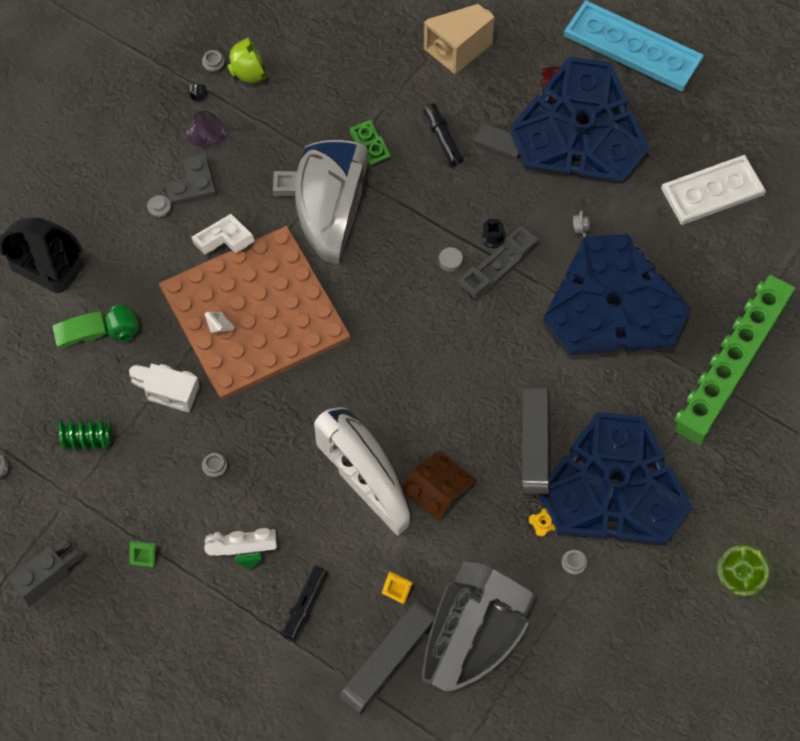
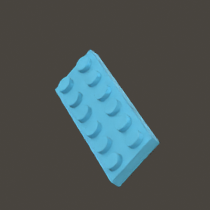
(633, 45)

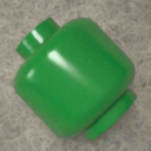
(122, 323)

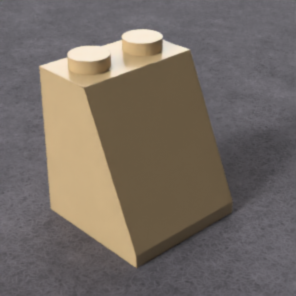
(459, 36)

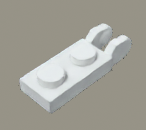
(240, 542)

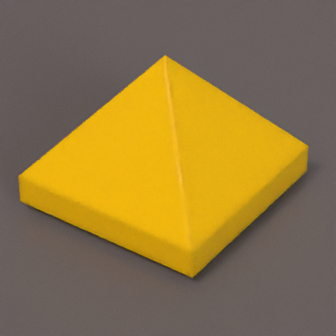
(397, 587)

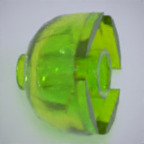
(744, 569)

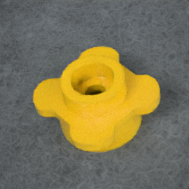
(541, 529)

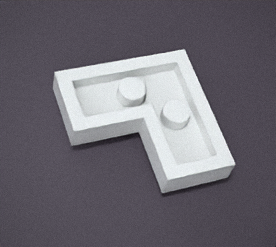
(225, 231)

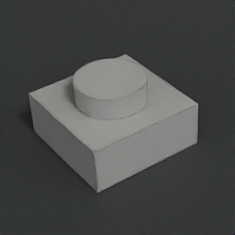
(284, 183)

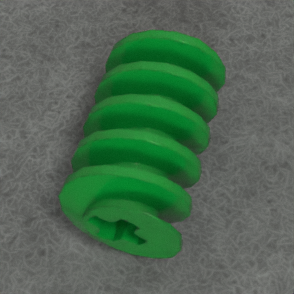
(85, 435)

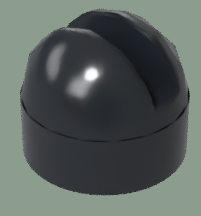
(196, 92)

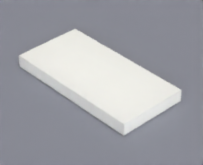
(713, 189)

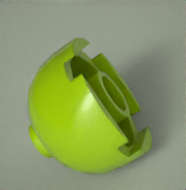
(246, 62)

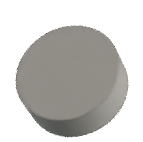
(450, 259)

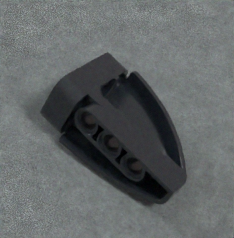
(45, 247)

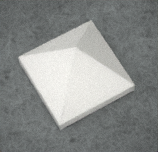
(218, 322)

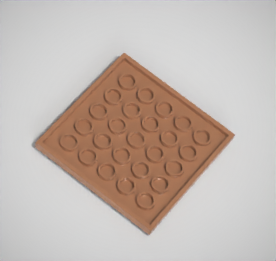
(270, 300)

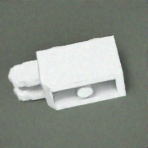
(166, 385)

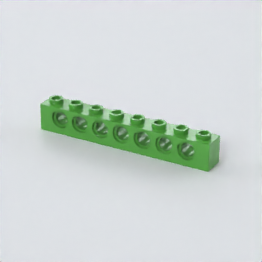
(697, 427)

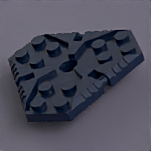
(552, 137)
(614, 273)
(584, 497)

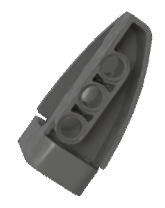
(474, 626)

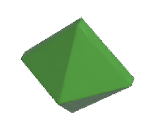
(142, 554)

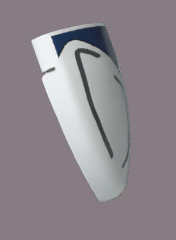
(347, 439)

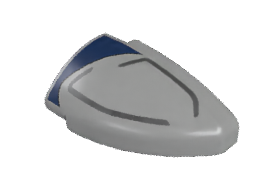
(329, 194)

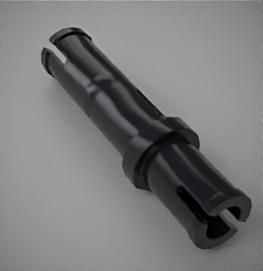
(439, 127)
(299, 613)

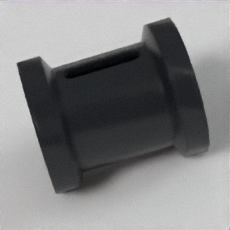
(492, 233)

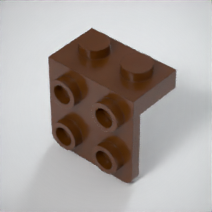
(437, 484)

